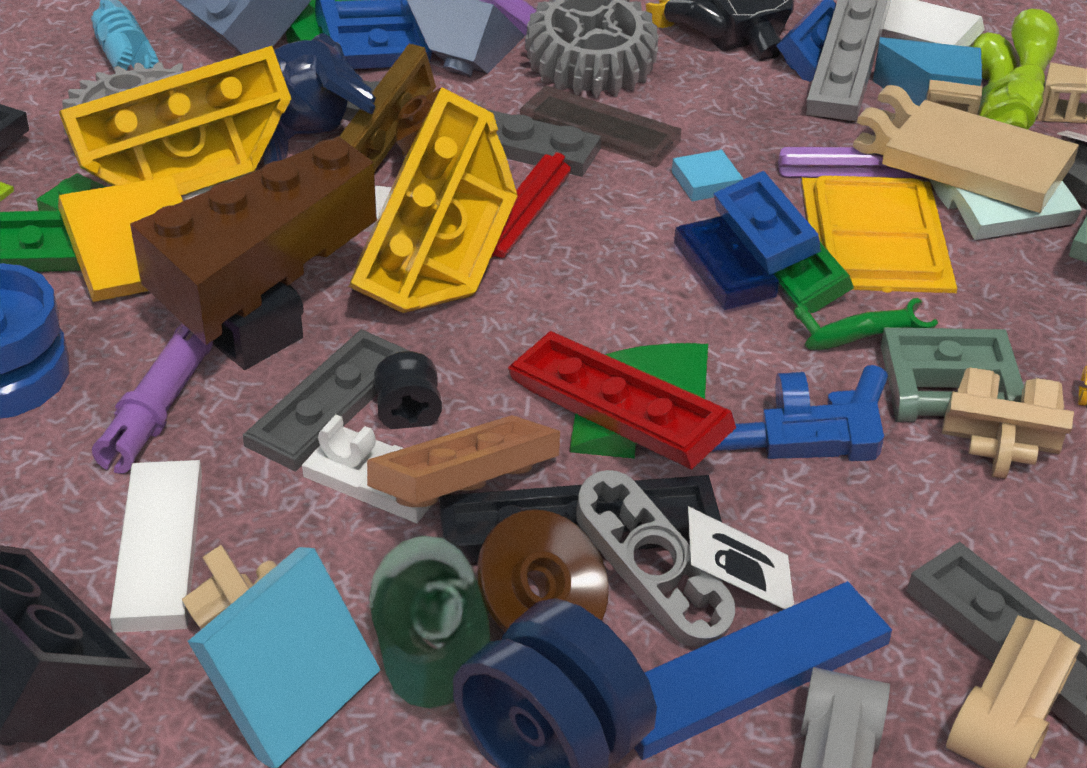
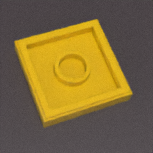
(102, 232)

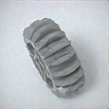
(591, 44)

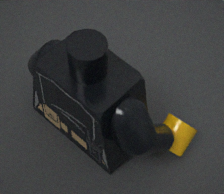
(729, 22)

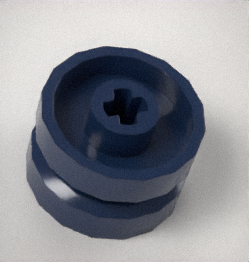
(555, 692)

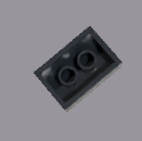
(53, 653)

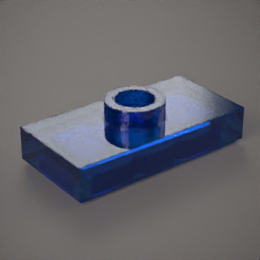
(724, 263)

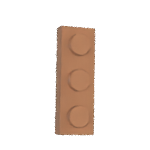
(462, 460)

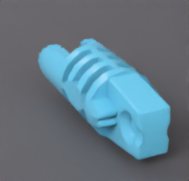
(121, 36)

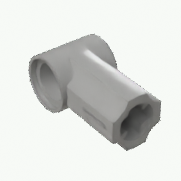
(843, 720)

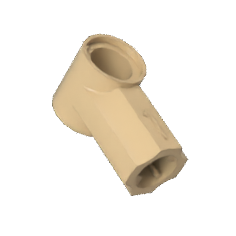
(1007, 716)

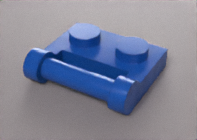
(370, 30)

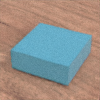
(705, 173)

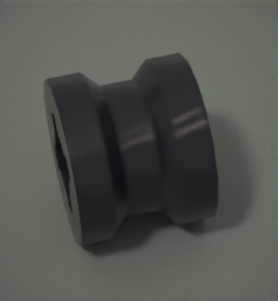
(407, 391)

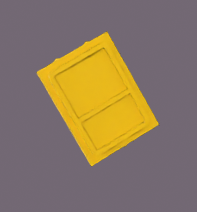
(881, 231)

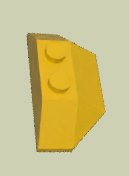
(185, 126)
(440, 211)

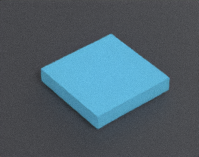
(285, 656)

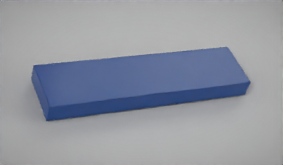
(759, 664)

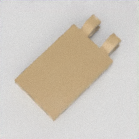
(966, 150)

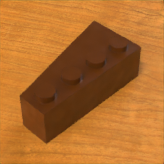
(252, 232)

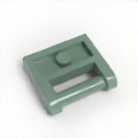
(939, 360)

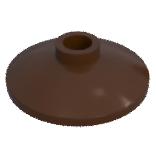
(548, 552)

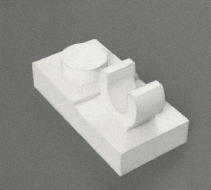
(342, 465)

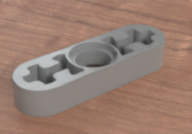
(607, 530)

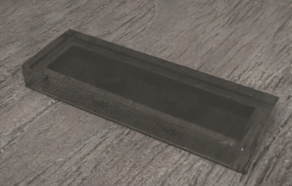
(619, 129)

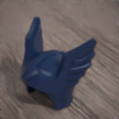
(319, 91)

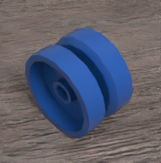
(31, 341)

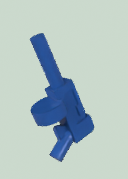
(797, 430)

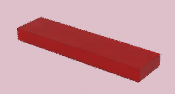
(623, 399)

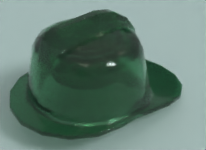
(430, 594)

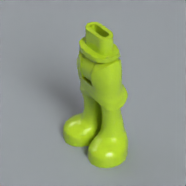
(1017, 77)

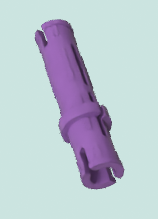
(145, 409)

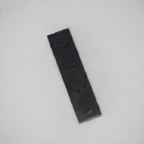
(471, 516)

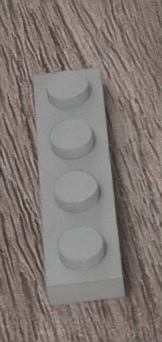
(847, 59)

